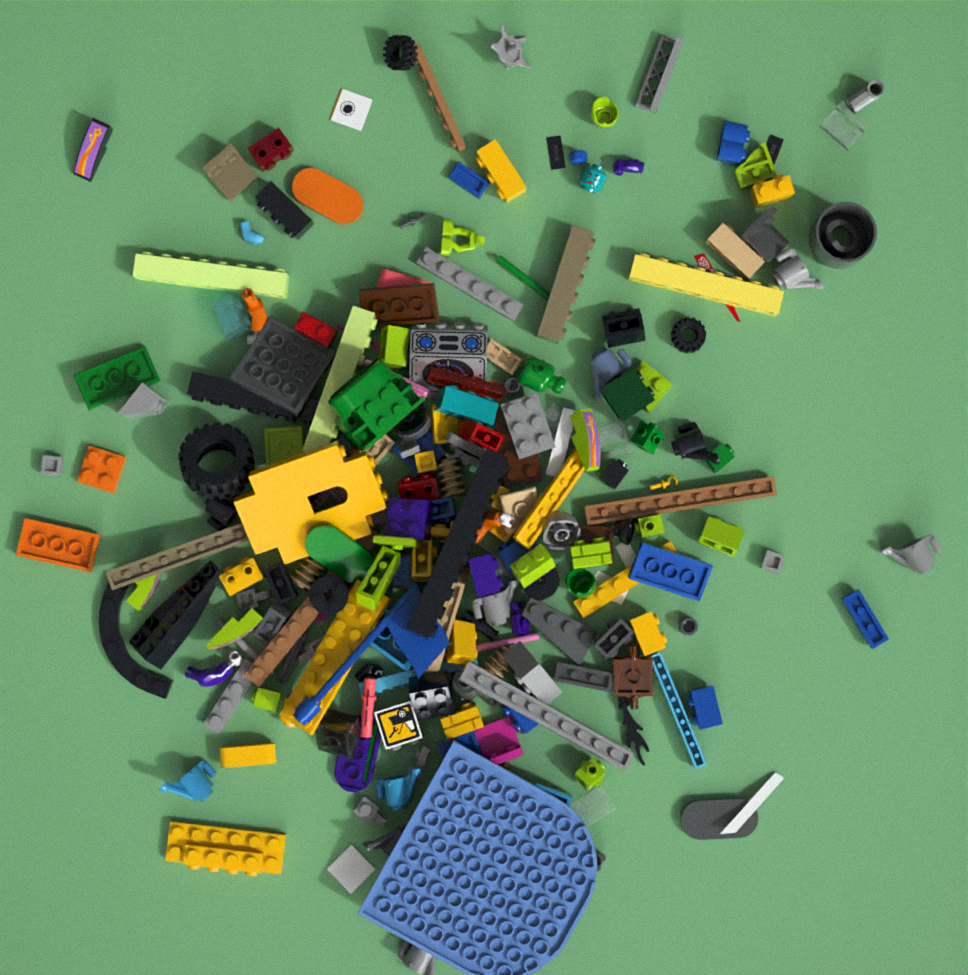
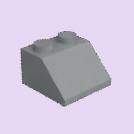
(143, 403)

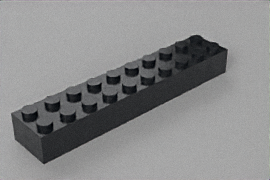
(458, 541)

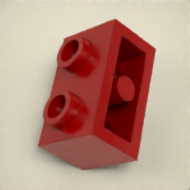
(418, 487)

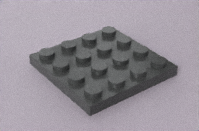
(283, 366)

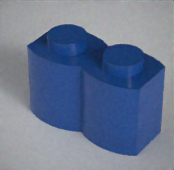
(732, 143)

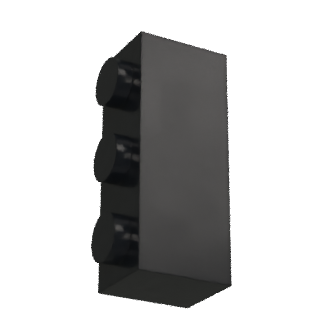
(283, 211)

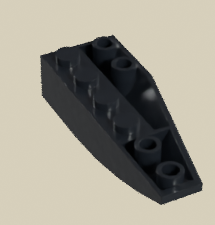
(175, 617)

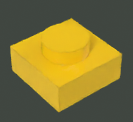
(425, 461)

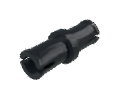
(480, 625)

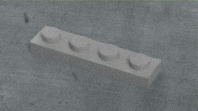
(229, 699)

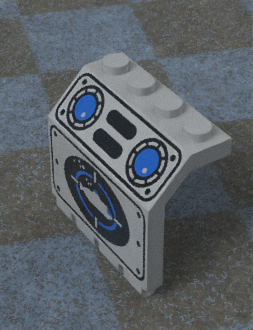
(447, 346)

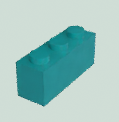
(466, 404)

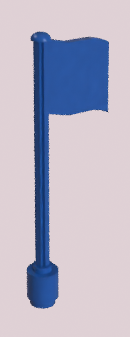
(417, 650)

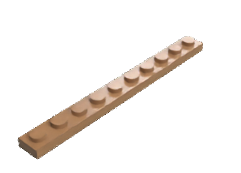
(680, 500)
(293, 630)

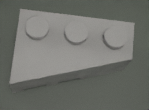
(531, 674)

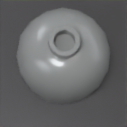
(560, 530)

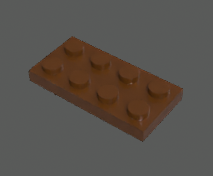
(401, 304)
(521, 470)

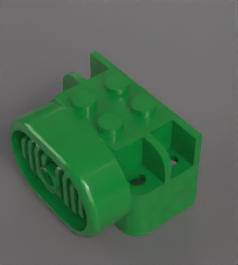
(372, 404)

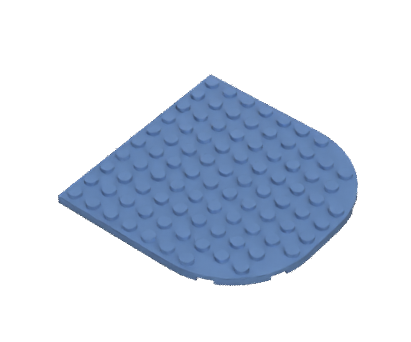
(486, 871)

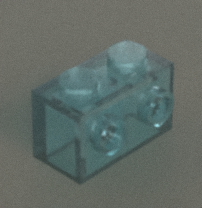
(231, 316)

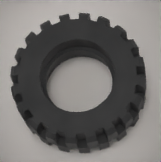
(210, 439)

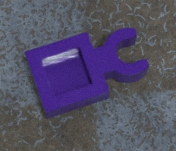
(519, 623)

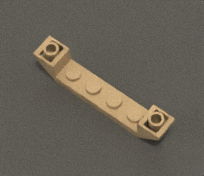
(449, 615)

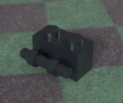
(623, 327)

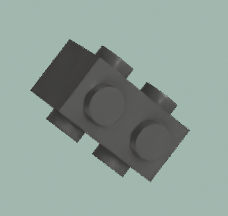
(616, 635)

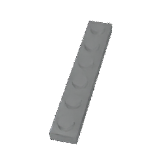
(469, 284)

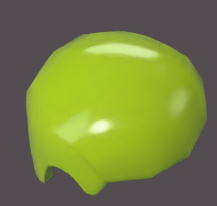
(604, 112)

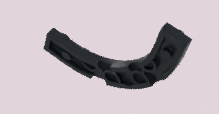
(116, 650)

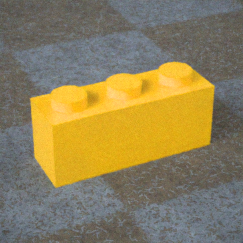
(500, 171)

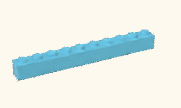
(402, 678)
(677, 710)

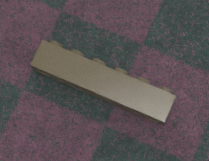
(565, 284)

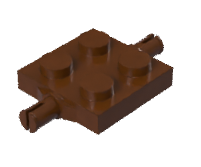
(633, 676)

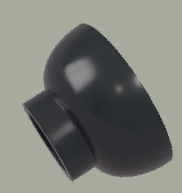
(624, 530)

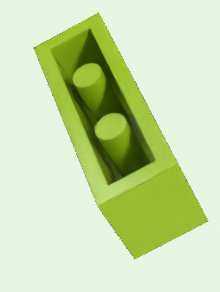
(378, 578)

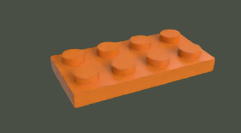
(58, 545)

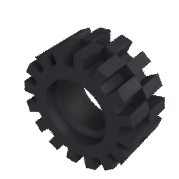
(392, 52)
(688, 346)

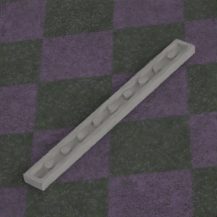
(546, 716)

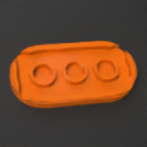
(327, 196)

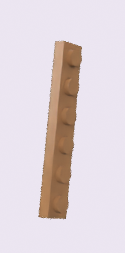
(440, 106)

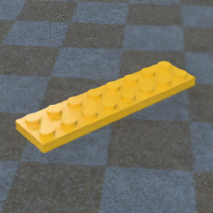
(340, 641)

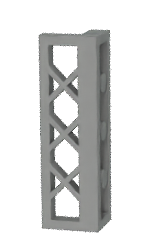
(665, 77)

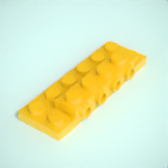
(225, 848)

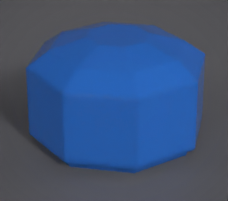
(578, 157)

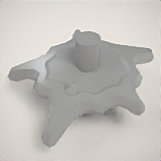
(509, 50)

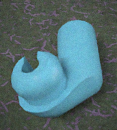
(250, 236)

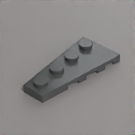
(562, 630)

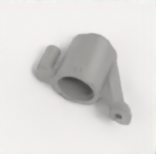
(793, 272)
(916, 554)
(495, 605)
(417, 959)

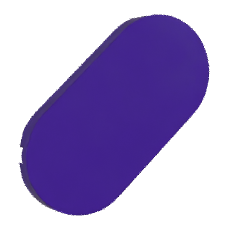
(350, 772)

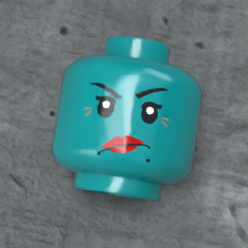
(592, 178)

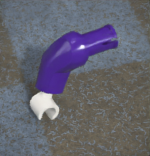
(215, 675)

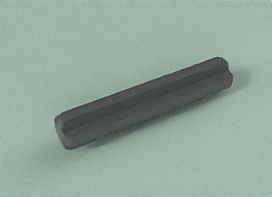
(291, 659)

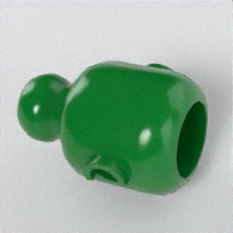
(539, 375)

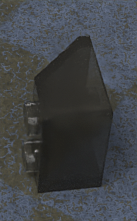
(338, 733)

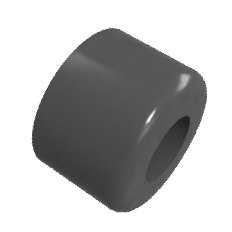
(852, 218)

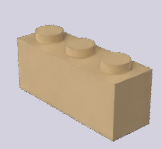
(735, 251)

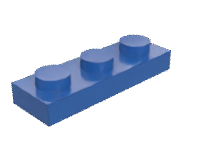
(864, 619)

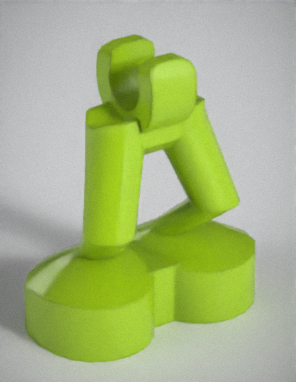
(447, 242)

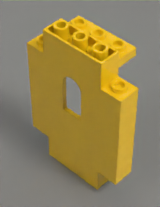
(279, 506)

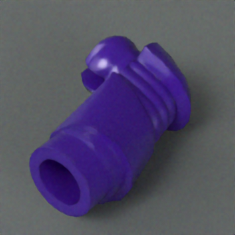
(630, 166)

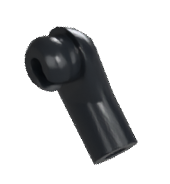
(369, 670)

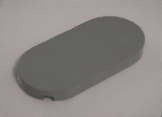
(710, 817)

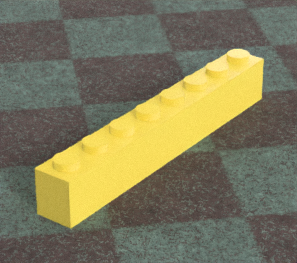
(706, 285)

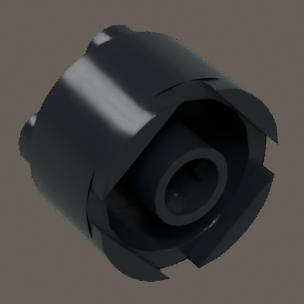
(319, 600)

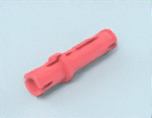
(368, 707)

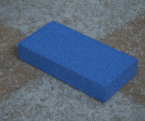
(468, 180)

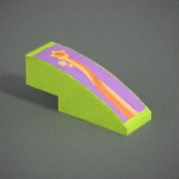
(586, 438)
(144, 591)
(235, 630)

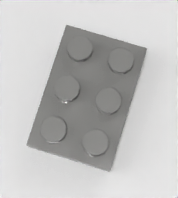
(527, 426)

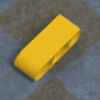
(247, 755)

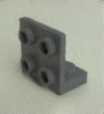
(764, 236)

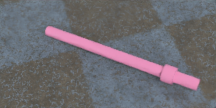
(505, 642)

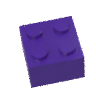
(409, 518)
(484, 575)

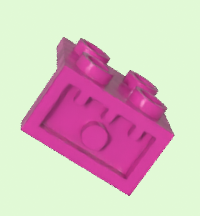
(499, 741)

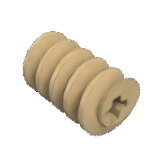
(450, 477)
(308, 573)
(497, 664)

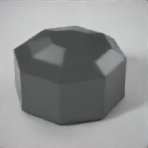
(688, 625)

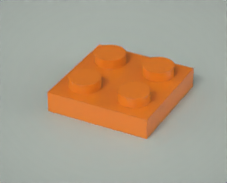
(101, 469)

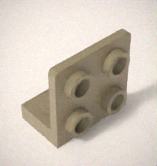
(230, 172)

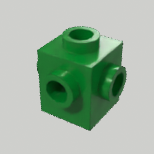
(647, 437)

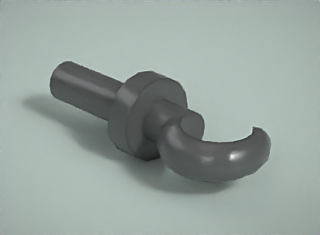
(411, 220)

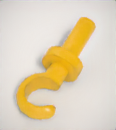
(663, 484)

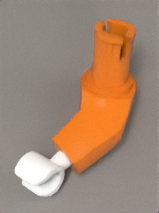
(257, 312)
(492, 519)

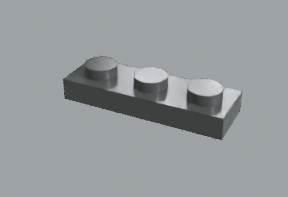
(583, 676)

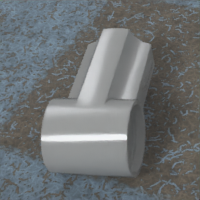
(864, 96)

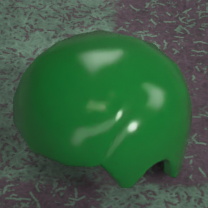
(581, 582)

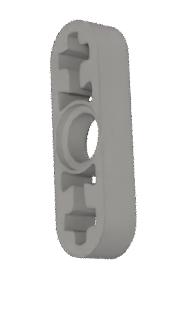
(465, 444)

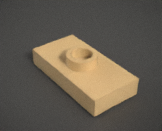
(502, 357)

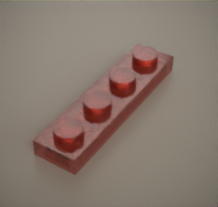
(464, 383)

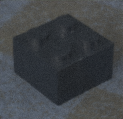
(432, 695)

